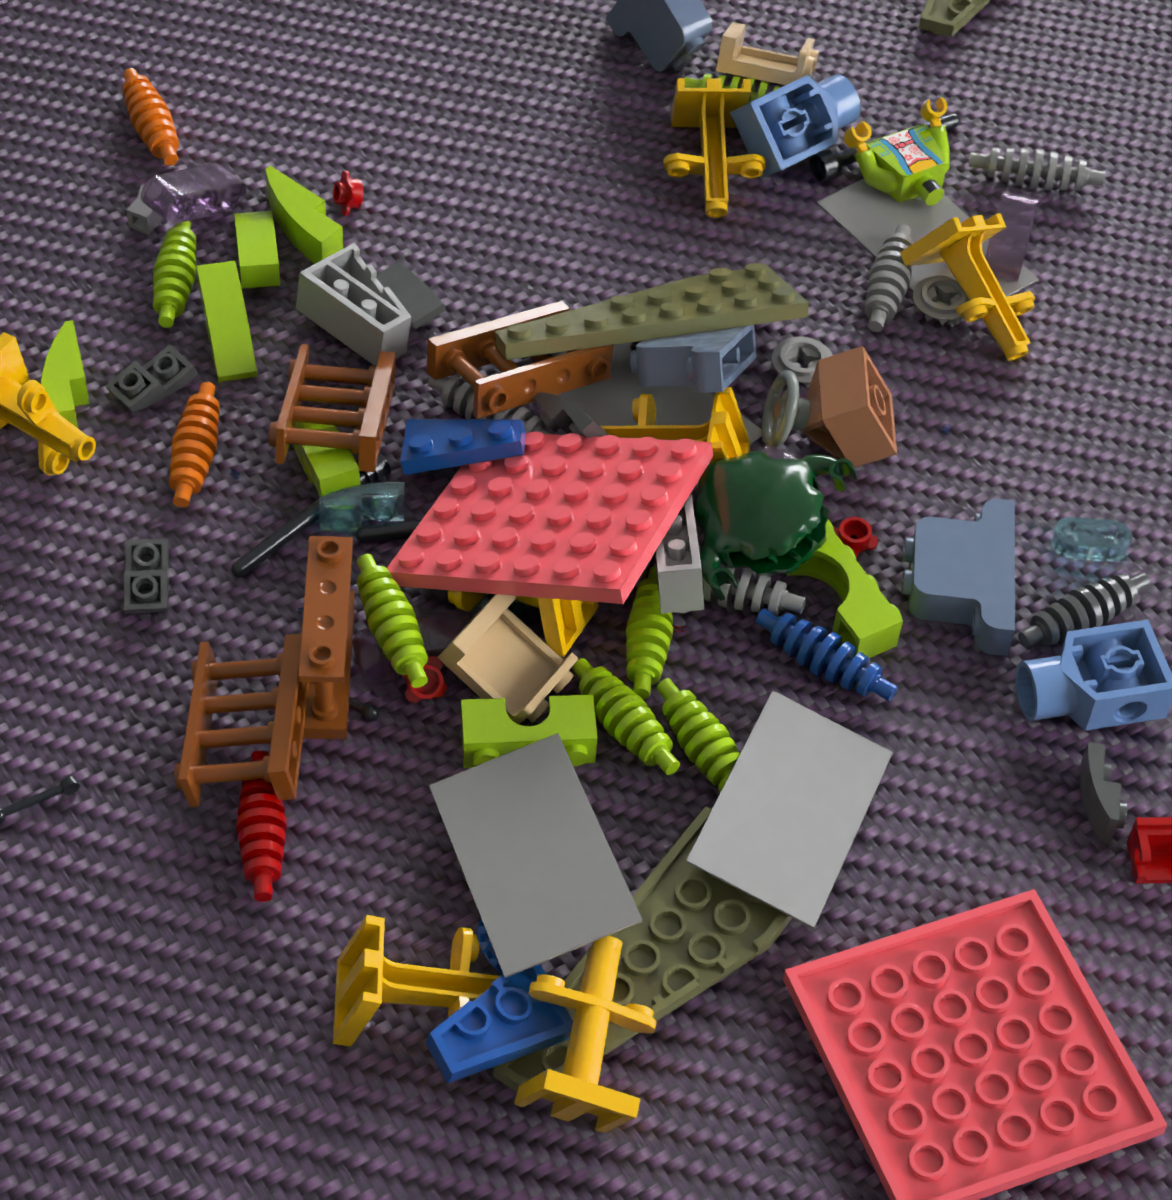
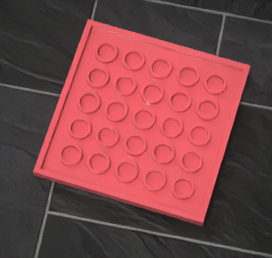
(554, 522)
(972, 1053)

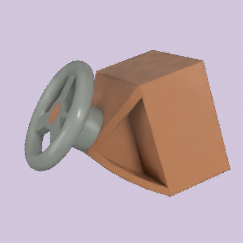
(843, 412)

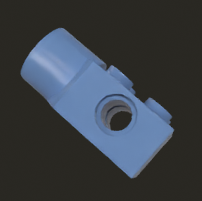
(797, 120)
(1099, 678)

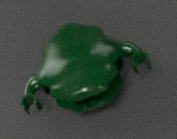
(762, 513)

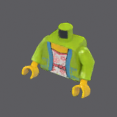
(908, 161)

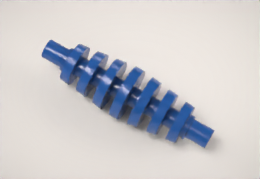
(825, 654)

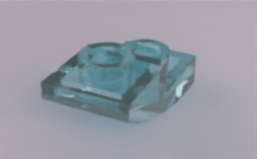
(349, 506)

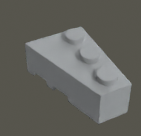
(353, 305)

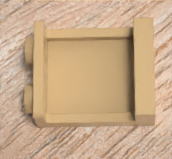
(763, 64)
(507, 661)

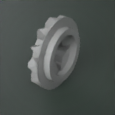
(939, 287)
(809, 350)

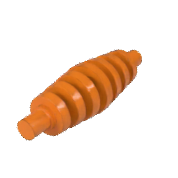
(150, 116)
(194, 444)

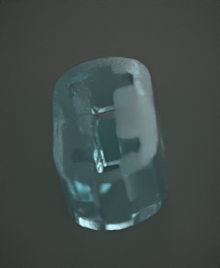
(1091, 539)

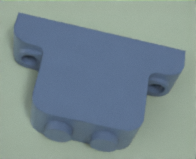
(663, 29)
(699, 359)
(965, 573)

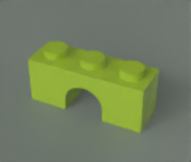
(491, 733)

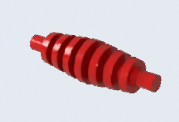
(261, 833)

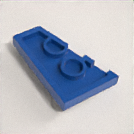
(458, 442)
(498, 1028)

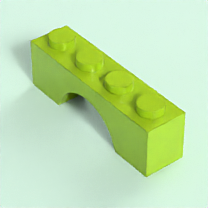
(865, 614)

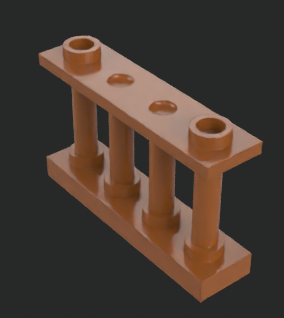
(515, 386)
(369, 419)
(327, 636)
(282, 734)

